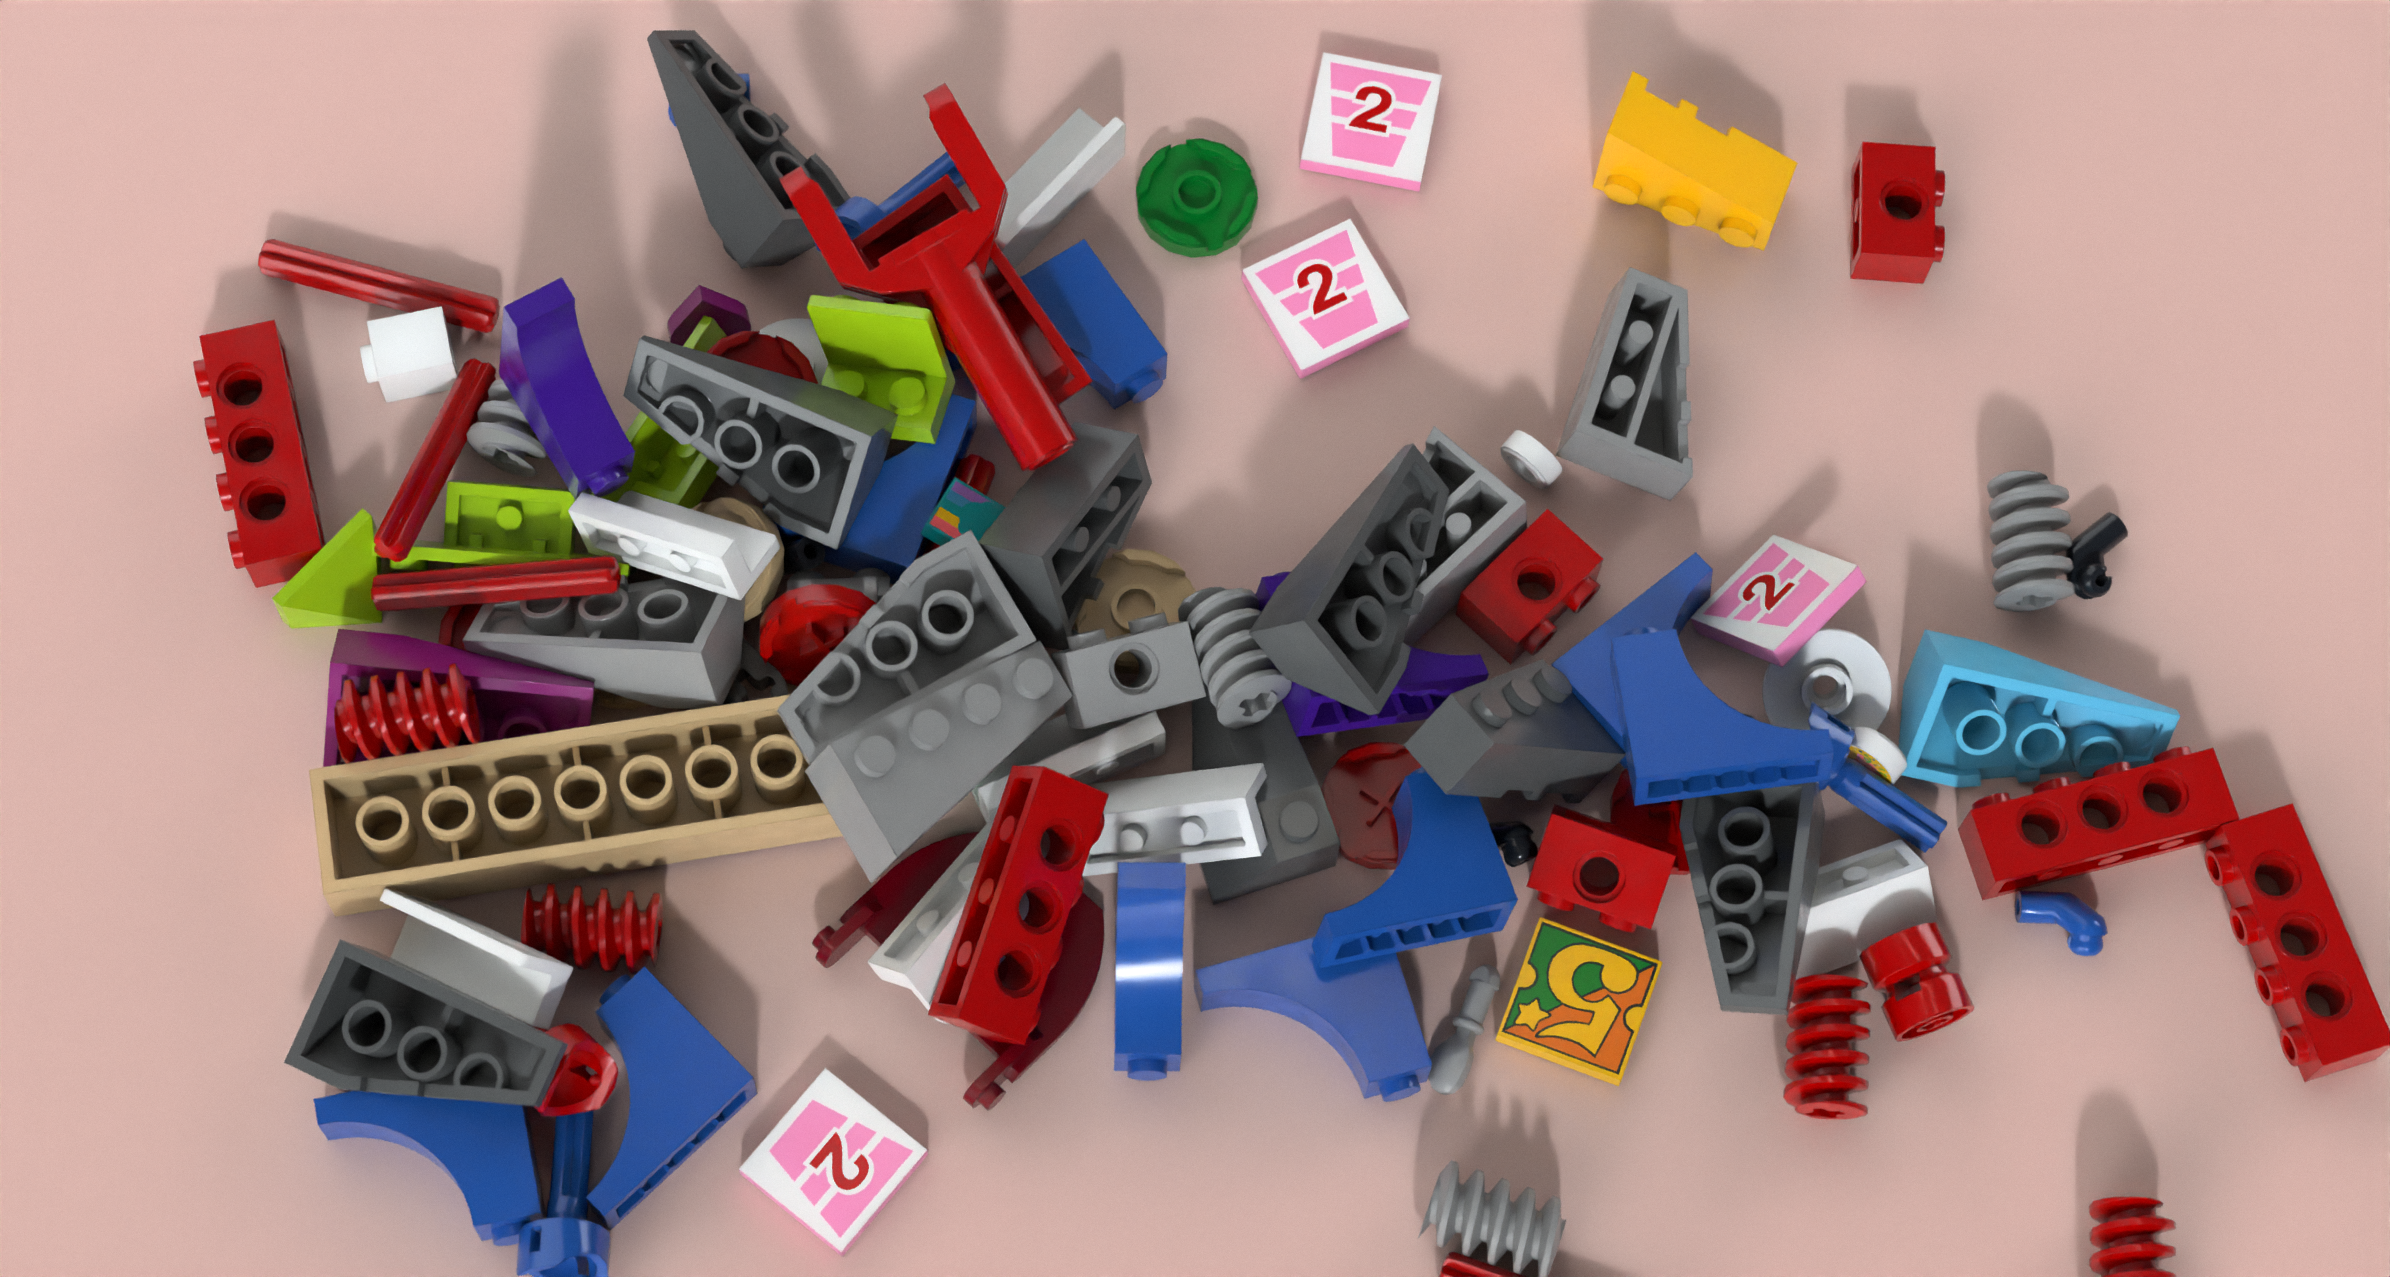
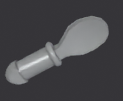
(1454, 1056)

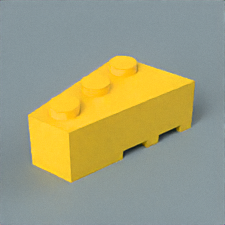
(1690, 170)

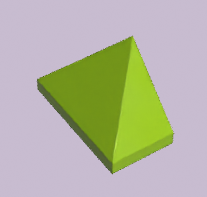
(335, 582)

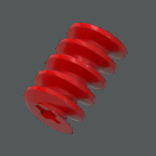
(405, 715)
(593, 928)
(1824, 1047)
(2129, 1237)

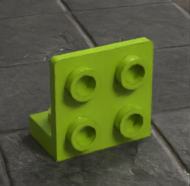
(886, 358)

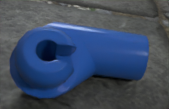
(2067, 911)

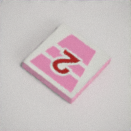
(1370, 121)
(1325, 298)
(1778, 600)
(833, 1162)

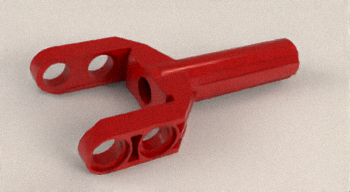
(946, 275)

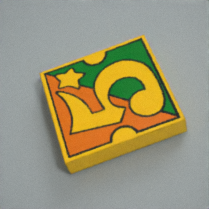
(1579, 1001)

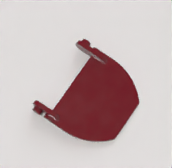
(1066, 987)

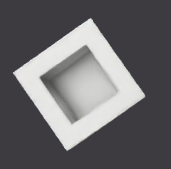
(410, 354)

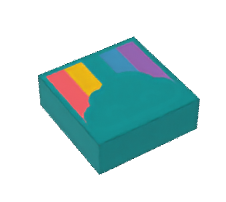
(959, 511)

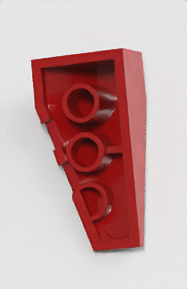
(1039, 336)

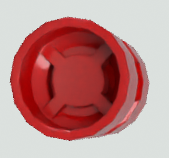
(1911, 959)

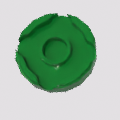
(1196, 198)

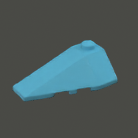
(2001, 715)

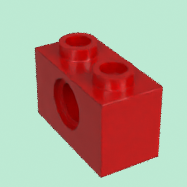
(1890, 246)
(1544, 555)
(1640, 860)

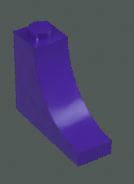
(559, 392)
(1416, 696)

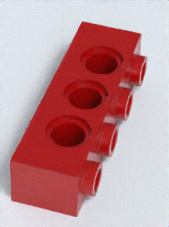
(241, 362)
(2278, 847)
(2009, 862)
(991, 923)

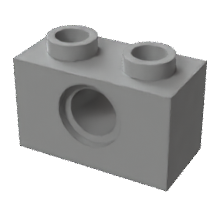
(1165, 677)

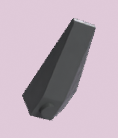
(781, 438)

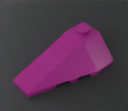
(508, 695)

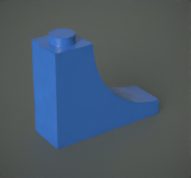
(1097, 326)
(904, 498)
(1662, 607)
(1690, 741)
(1443, 886)
(1148, 968)
(1352, 1005)
(678, 1085)
(475, 1143)

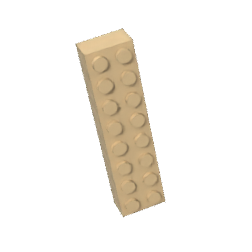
(563, 805)

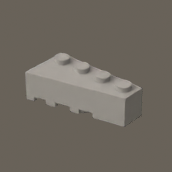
(922, 760)

